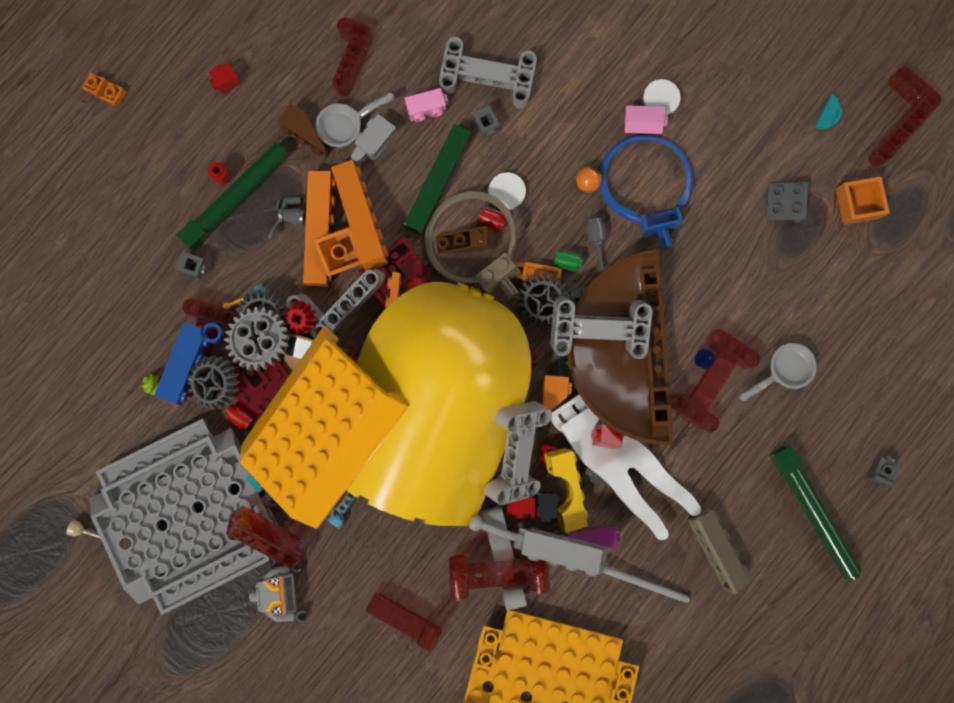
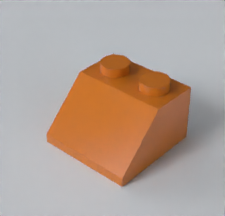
(337, 251)
(554, 390)

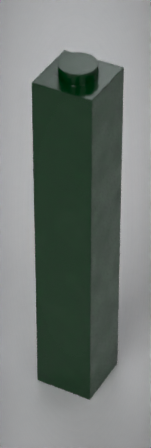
(438, 179)

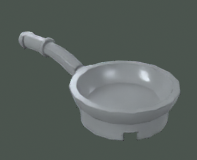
(340, 124)
(790, 367)

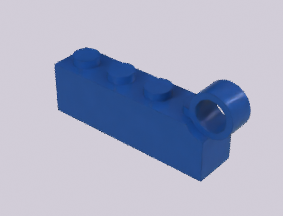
(186, 352)

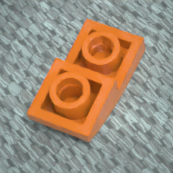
(104, 90)

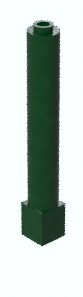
(198, 231)
(790, 467)

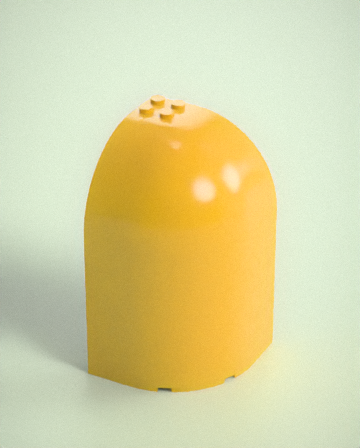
(455, 366)

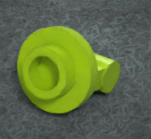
(150, 384)

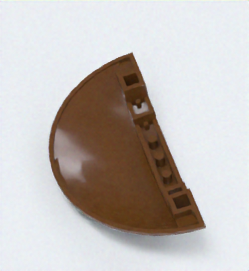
(615, 386)

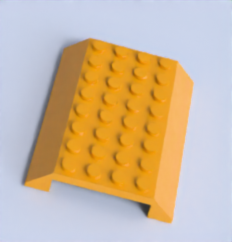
(319, 431)

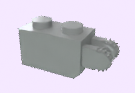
(373, 140)

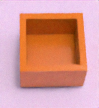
(862, 200)

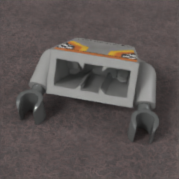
(277, 595)

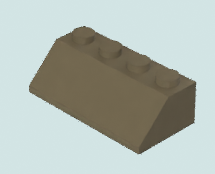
(719, 551)

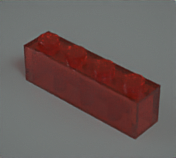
(265, 537)

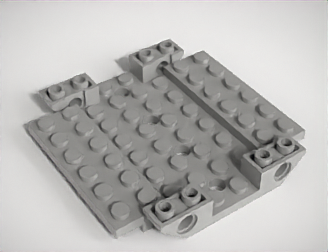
(165, 485)

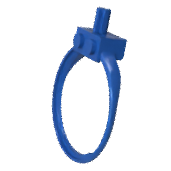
(657, 223)

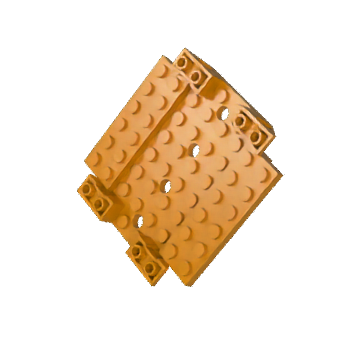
(550, 662)

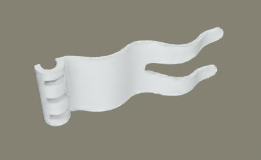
(614, 464)

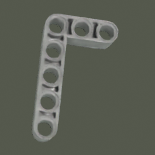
(340, 308)
(502, 550)

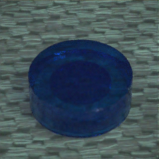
(704, 359)

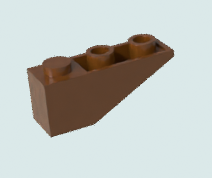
(297, 123)
(467, 240)

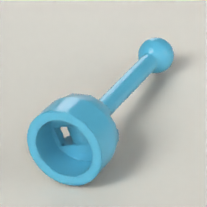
(339, 520)

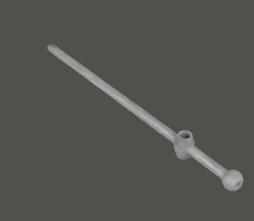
(476, 523)

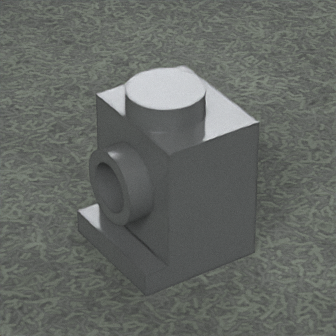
(484, 116)
(186, 263)
(877, 471)

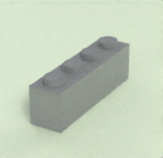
(565, 551)

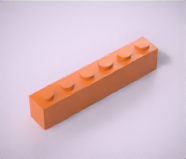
(359, 215)
(318, 223)

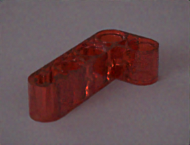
(349, 59)
(404, 620)

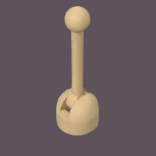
(76, 528)

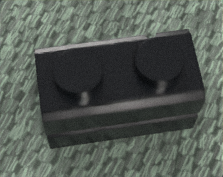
(546, 506)

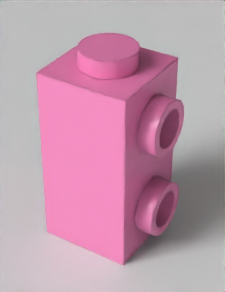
(426, 104)
(645, 119)

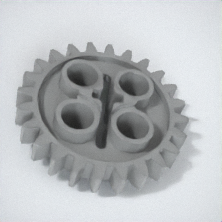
(239, 345)

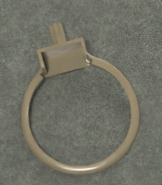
(500, 271)

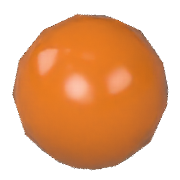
(588, 179)

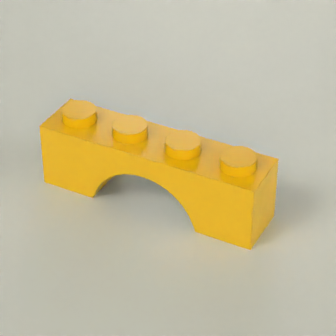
(571, 512)

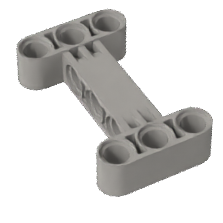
(487, 72)
(601, 327)
(515, 478)

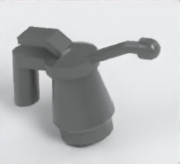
(294, 215)

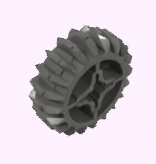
(535, 296)
(266, 300)
(220, 375)

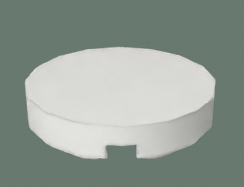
(662, 94)
(508, 189)

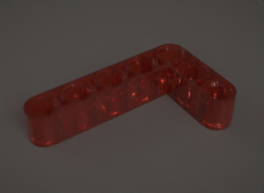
(909, 121)

